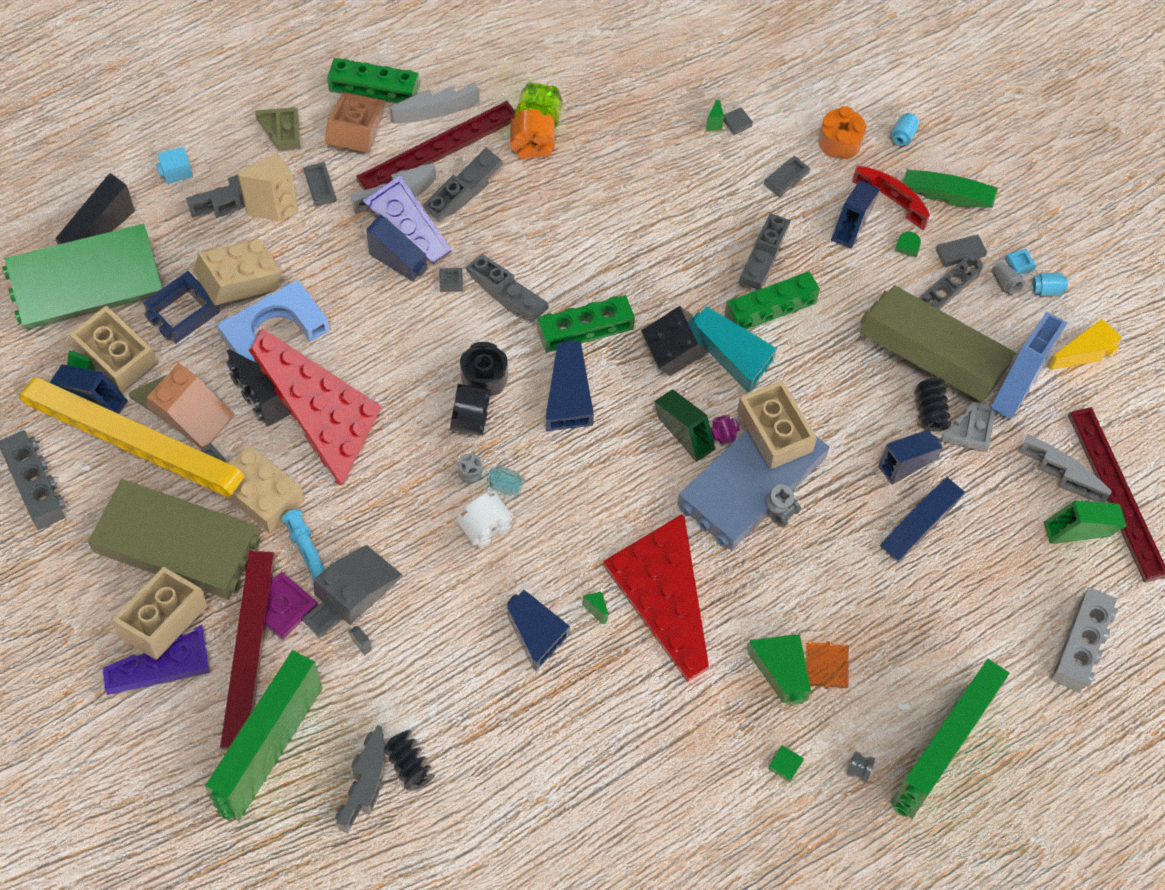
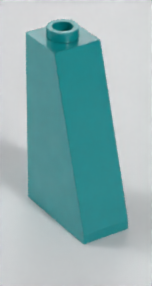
(735, 348)

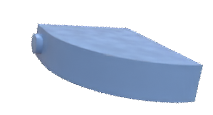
(1028, 365)

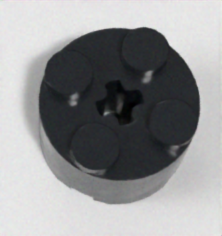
(484, 367)
(470, 409)

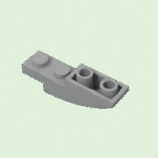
(417, 180)

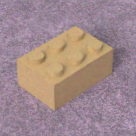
(237, 271)
(113, 348)
(776, 424)
(265, 490)
(159, 613)

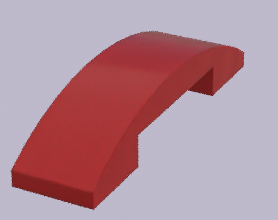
(896, 191)

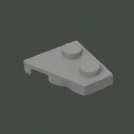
(972, 428)

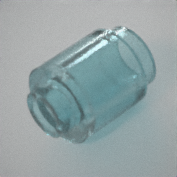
(505, 480)

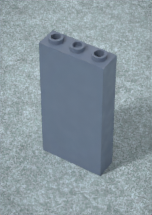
(733, 489)

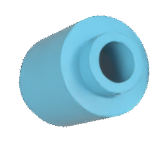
(905, 129)
(1050, 284)

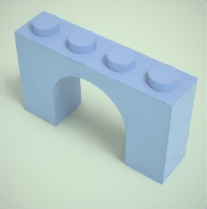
(289, 302)

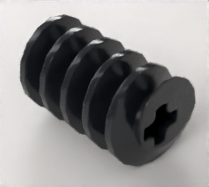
(933, 405)
(407, 762)

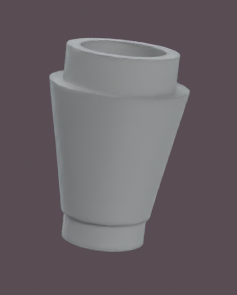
(1008, 278)

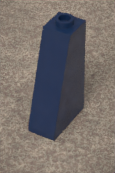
(569, 392)

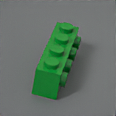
(372, 80)
(773, 301)

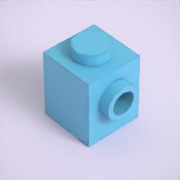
(174, 165)

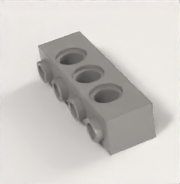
(1067, 670)

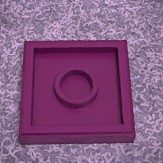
(287, 605)

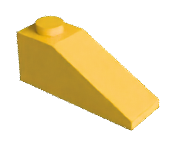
(1088, 347)

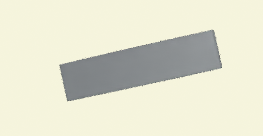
(429, 106)
(1072, 474)

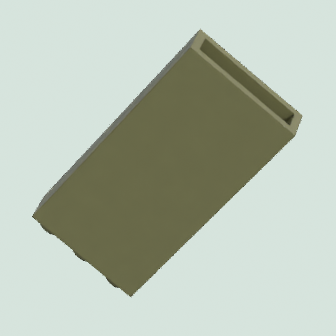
(937, 342)
(188, 539)

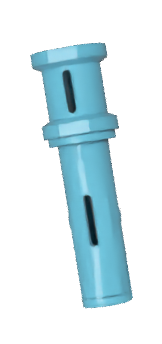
(301, 535)

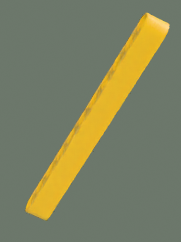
(132, 437)

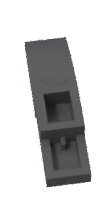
(461, 189)
(220, 200)
(765, 251)
(505, 290)
(369, 772)

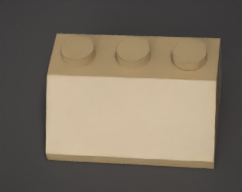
(268, 189)

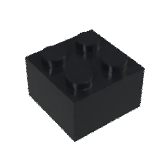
(675, 341)

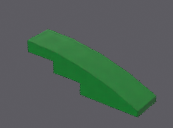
(955, 189)

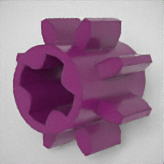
(724, 429)

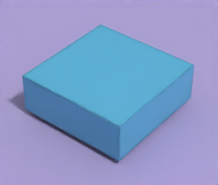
(1020, 261)

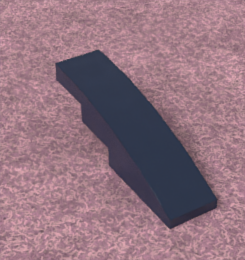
(922, 519)

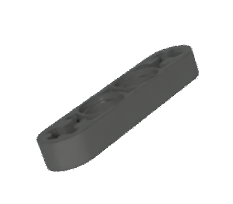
(951, 288)

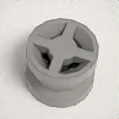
(467, 463)
(775, 502)

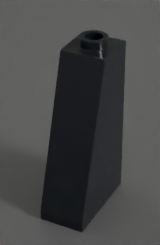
(100, 213)

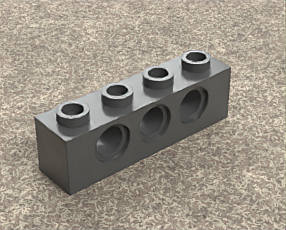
(41, 512)

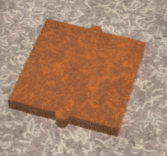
(827, 664)

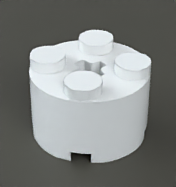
(485, 519)

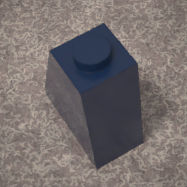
(855, 214)
(395, 249)
(91, 386)
(909, 455)
(536, 628)

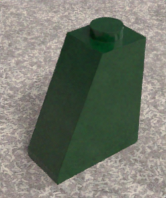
(686, 424)

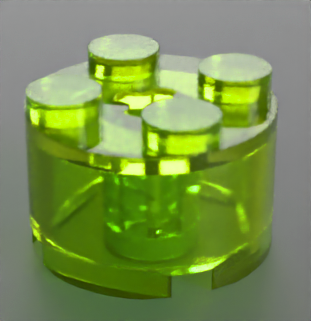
(542, 98)

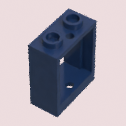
(169, 294)

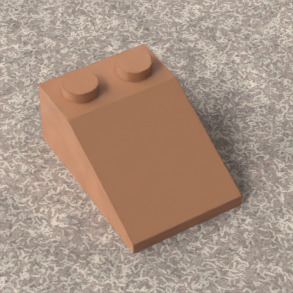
(354, 122)
(189, 406)

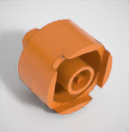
(842, 133)
(532, 134)

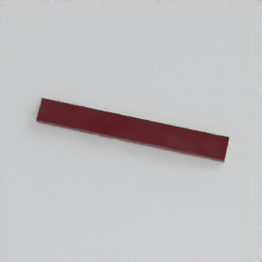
(440, 145)
(1108, 471)
(248, 644)

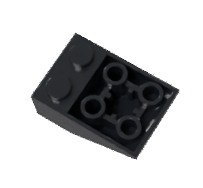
(256, 389)

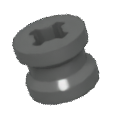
(861, 766)

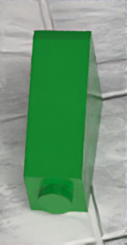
(1084, 521)
(783, 666)

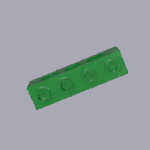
(599, 327)

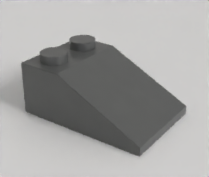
(355, 583)

